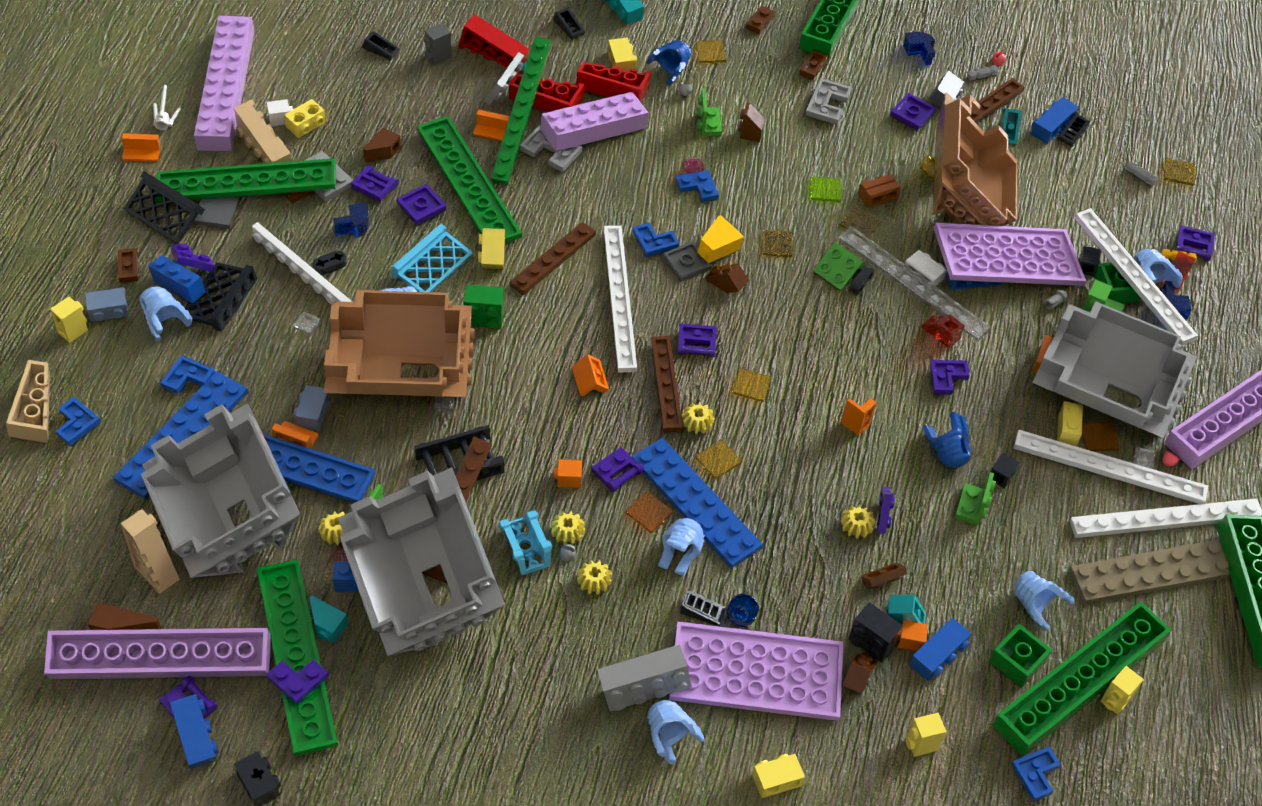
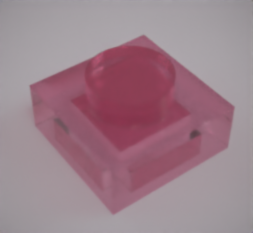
(692, 165)

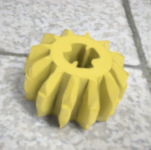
(697, 418)
(858, 521)
(330, 528)
(567, 528)
(594, 577)

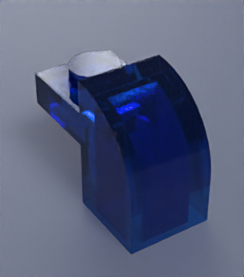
(920, 43)
(355, 223)
(1180, 302)

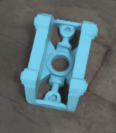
(535, 538)

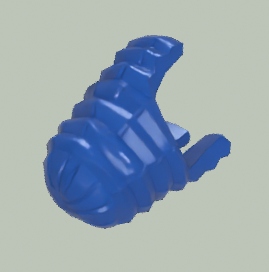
(672, 58)
(950, 447)

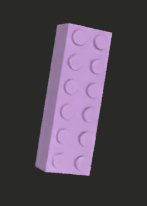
(593, 121)

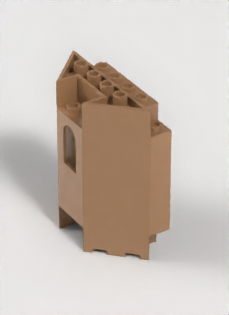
(972, 168)
(394, 329)

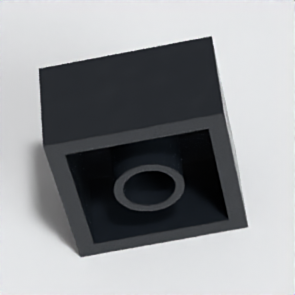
(875, 632)

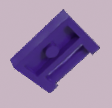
(371, 187)
(1197, 239)
(697, 335)
(615, 464)
(177, 693)

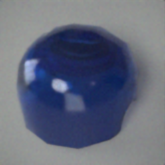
(742, 610)

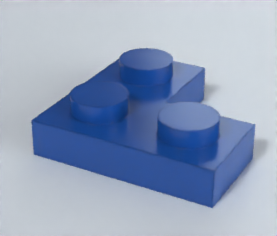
(698, 181)
(652, 243)
(184, 371)
(80, 421)
(1031, 772)

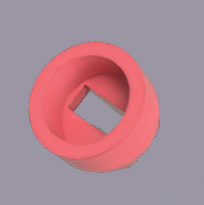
(998, 58)
(1170, 459)

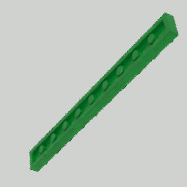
(521, 111)

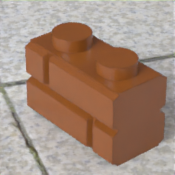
(879, 190)

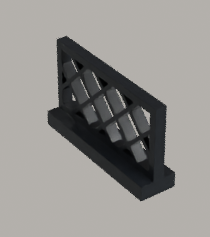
(173, 196)
(231, 299)

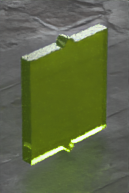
(825, 189)

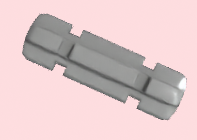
(982, 72)
(1141, 173)

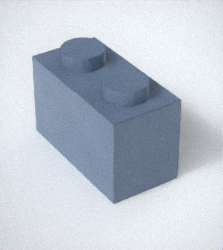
(107, 304)
(311, 408)

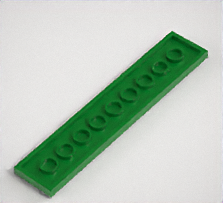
(467, 178)
(251, 179)
(295, 644)

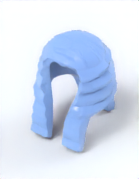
(1158, 267)
(160, 306)
(679, 537)
(1036, 594)
(672, 724)

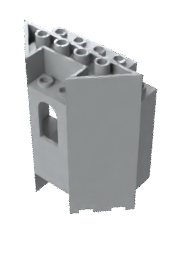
(1119, 352)
(209, 475)
(408, 534)

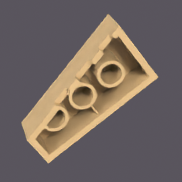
(259, 135)
(31, 404)
(149, 551)

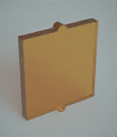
(1100, 437)
(649, 512)

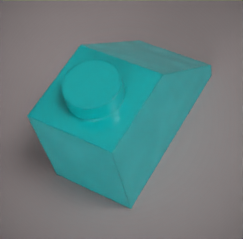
(1010, 123)
(906, 608)
(328, 620)

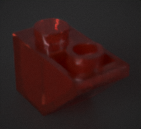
(1184, 264)
(944, 329)

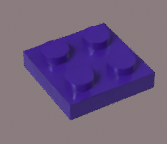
(913, 111)
(421, 204)

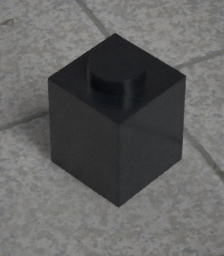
(1089, 260)
(1004, 470)

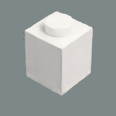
(276, 111)

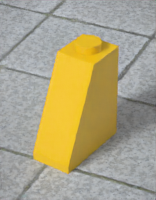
(720, 240)

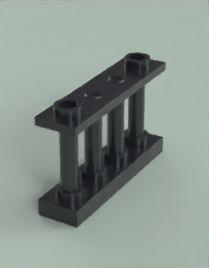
(491, 466)

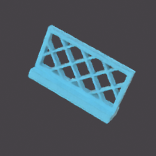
(418, 254)

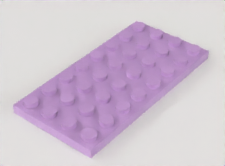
(1008, 254)
(761, 671)

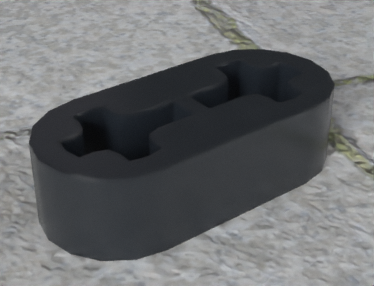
(329, 262)
(862, 280)

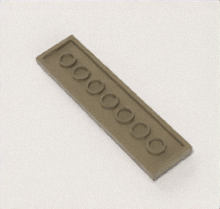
(1150, 571)

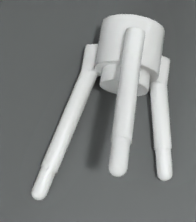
(162, 120)

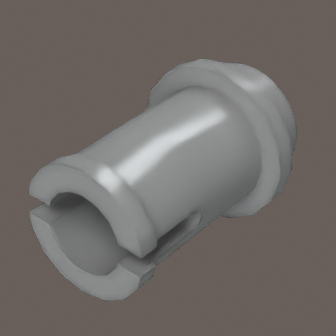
(1059, 297)

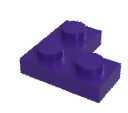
(185, 256)
(944, 372)
(885, 503)
(297, 685)

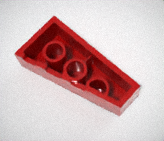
(491, 42)
(613, 81)
(550, 94)

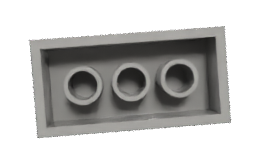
(644, 678)

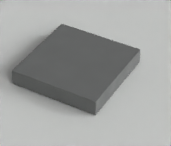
(218, 212)
(686, 261)

